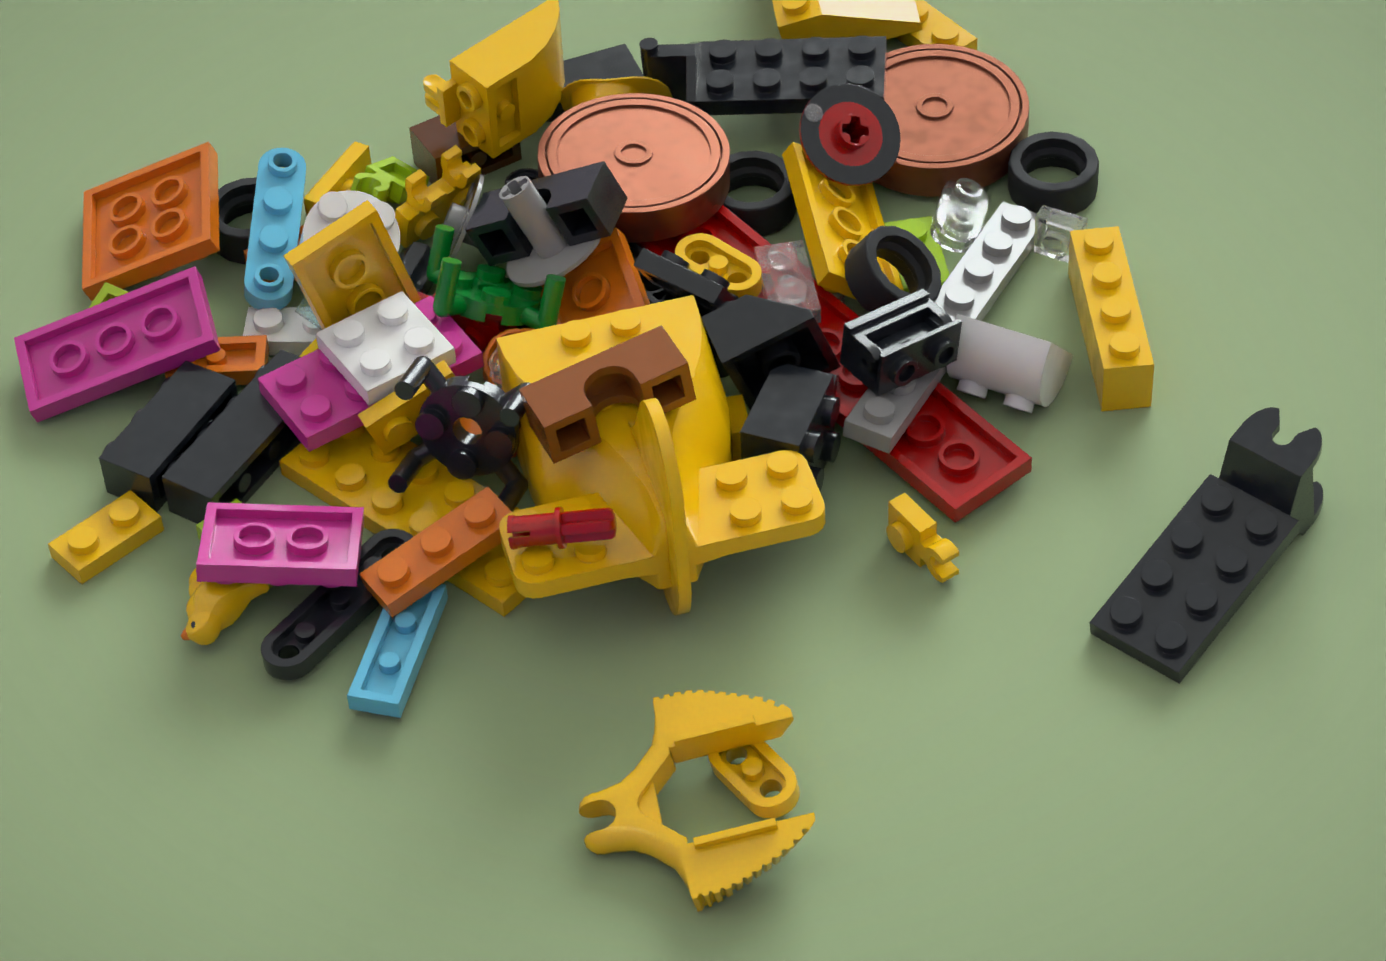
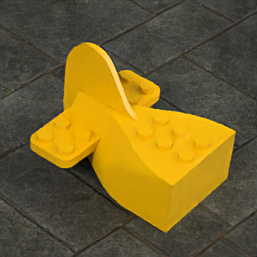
(661, 473)

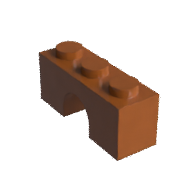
(565, 403)

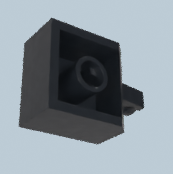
(795, 414)

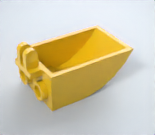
(504, 82)

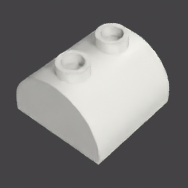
(1009, 363)

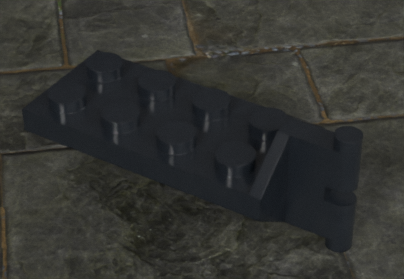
(764, 73)

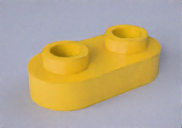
(719, 257)
(757, 776)

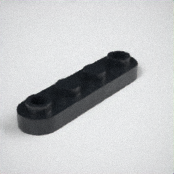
(325, 616)

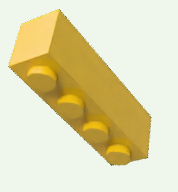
(1110, 319)

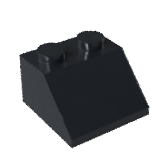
(763, 335)

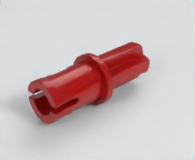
(561, 527)

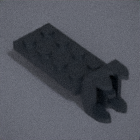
(1215, 549)

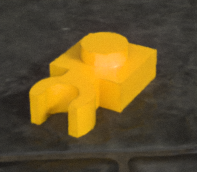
(916, 534)

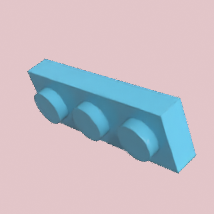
(396, 656)

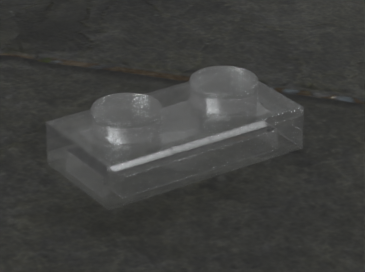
(788, 275)

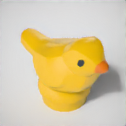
(216, 607)

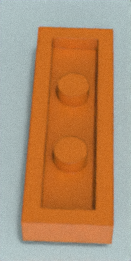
(436, 552)

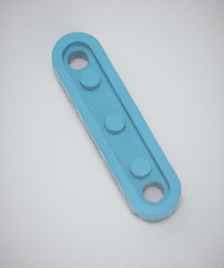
(274, 228)

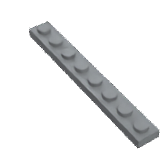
(968, 292)

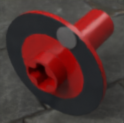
(849, 134)

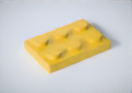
(349, 266)

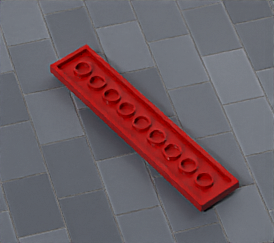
(948, 446)

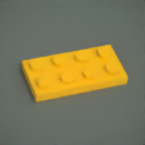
(832, 220)

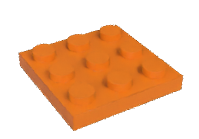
(151, 220)

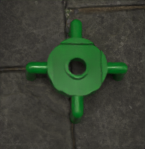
(488, 290)

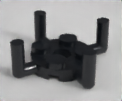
(449, 442)

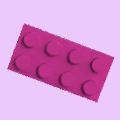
(116, 344)
(324, 405)

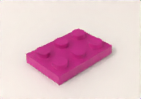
(280, 544)

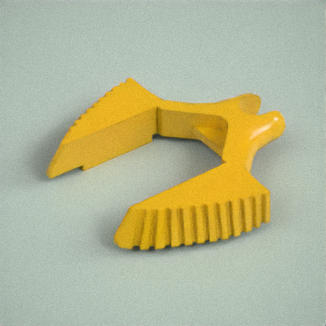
(684, 730)

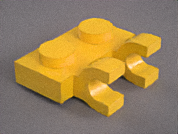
(430, 204)

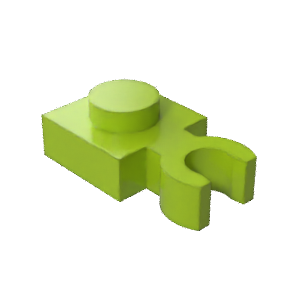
(385, 180)

